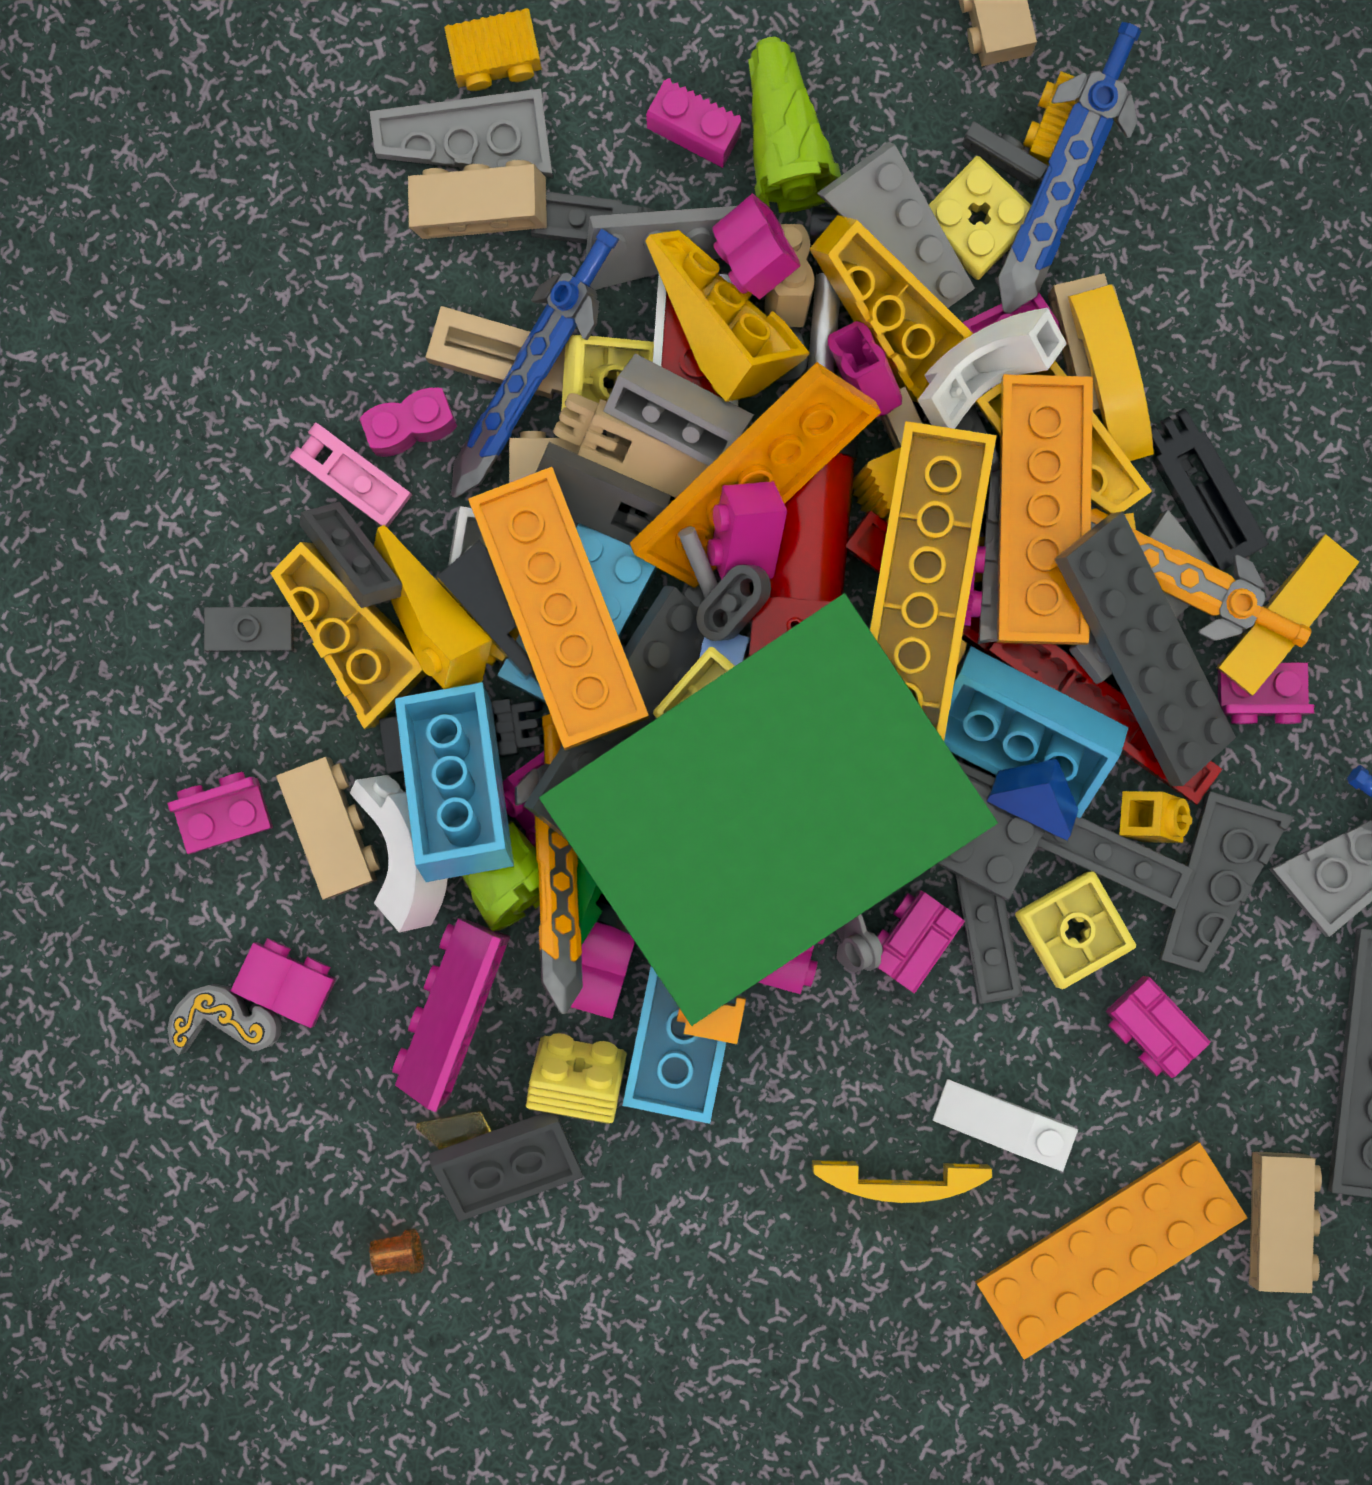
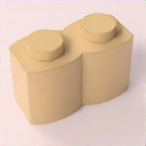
(793, 295)

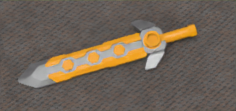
(1233, 602)
(558, 893)

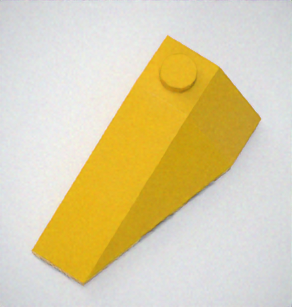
(728, 334)
(1114, 479)
(438, 629)

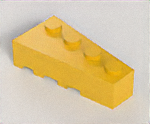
(889, 300)
(357, 643)

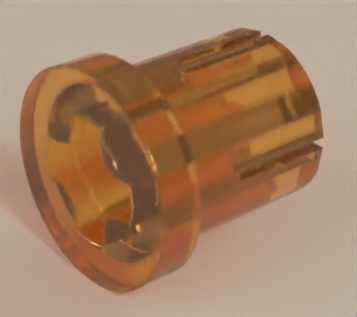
(397, 1254)

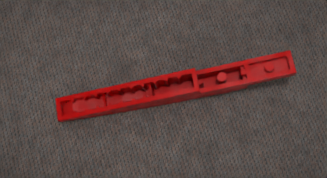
(1051, 667)

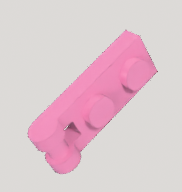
(352, 476)

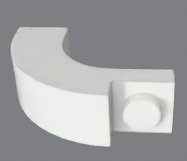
(975, 365)
(405, 895)

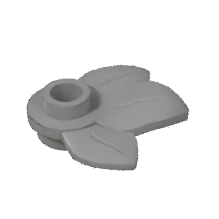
(858, 947)

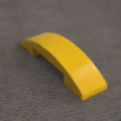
(1113, 369)
(956, 1180)

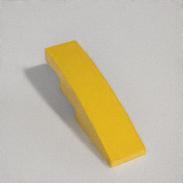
(1297, 599)

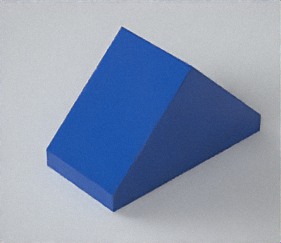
(1037, 795)

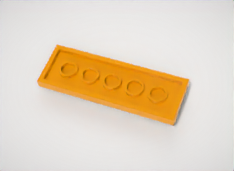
(781, 446)
(1042, 504)
(558, 608)
(1111, 1250)

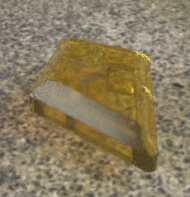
(454, 1129)

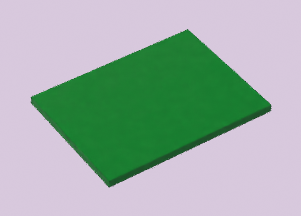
(768, 809)

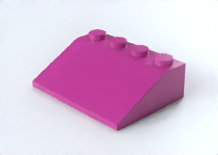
(451, 1012)

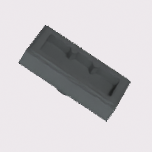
(1005, 154)
(248, 629)

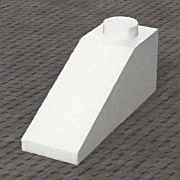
(1005, 1125)

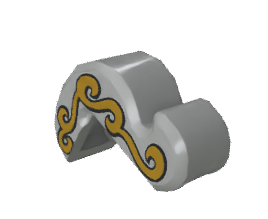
(225, 1011)

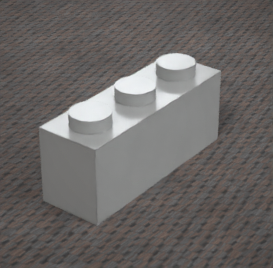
(675, 410)

